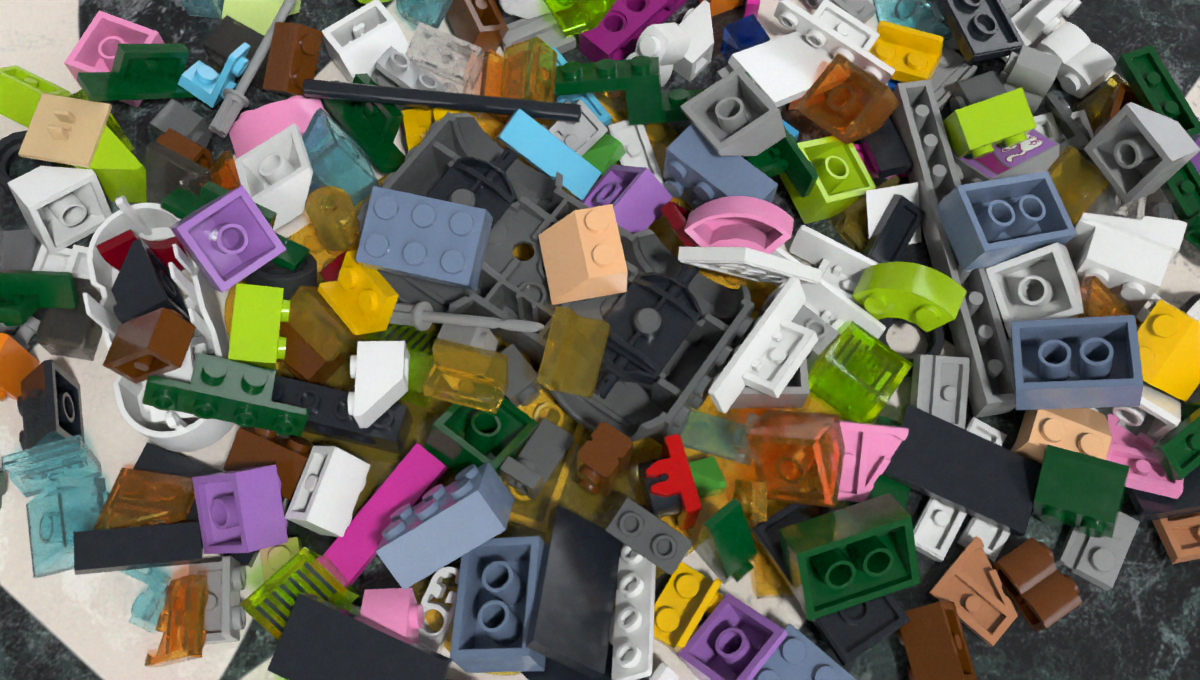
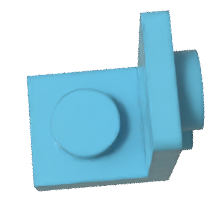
(208, 84)

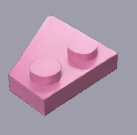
(866, 456)
(1145, 469)

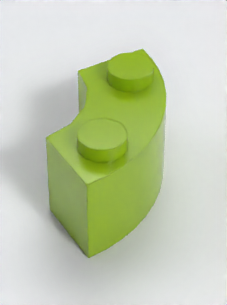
(910, 294)

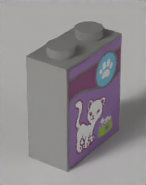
(1028, 157)

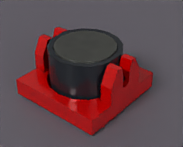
(670, 484)

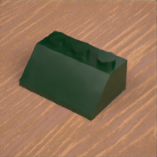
(850, 555)

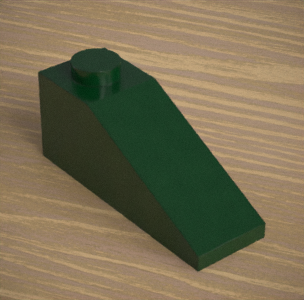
(727, 543)

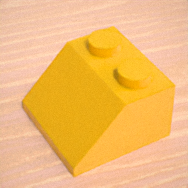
(1170, 350)

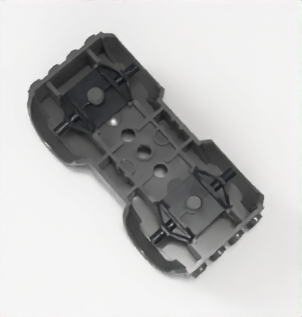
(664, 332)

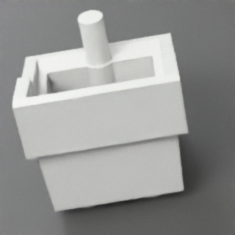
(1125, 254)

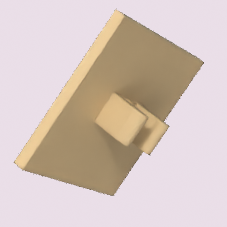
(65, 130)

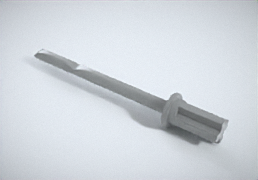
(234, 99)
(422, 316)

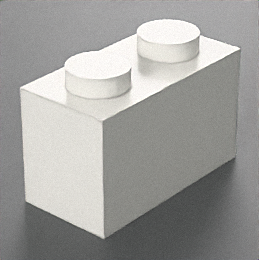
(328, 491)

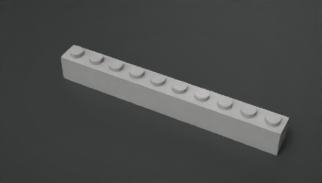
(978, 326)

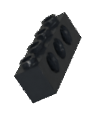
(331, 418)

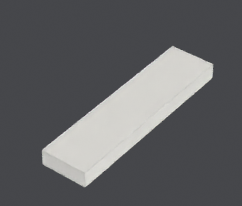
(941, 522)

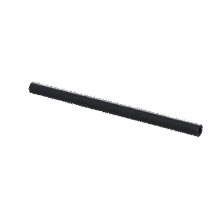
(440, 100)

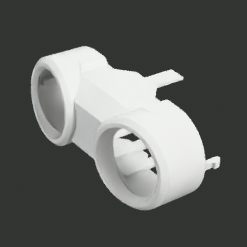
(153, 223)

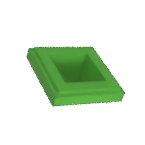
(605, 153)
(707, 477)

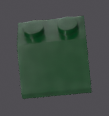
(476, 436)
(1080, 491)

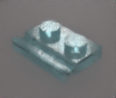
(41, 465)

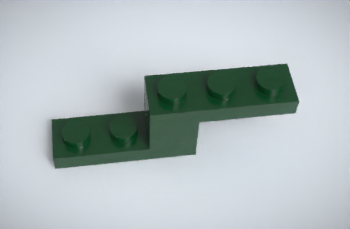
(637, 77)
(1160, 94)
(1180, 448)

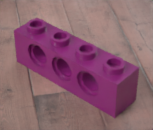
(604, 44)

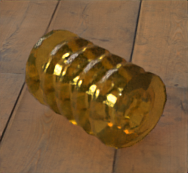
(333, 219)

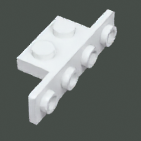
(1041, 18)
(836, 33)
(839, 264)
(832, 305)
(769, 352)
(633, 617)

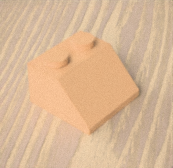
(584, 256)
(1070, 429)

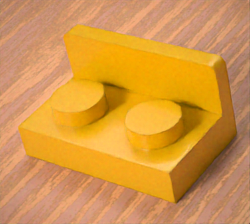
(908, 51)
(360, 297)
(683, 606)

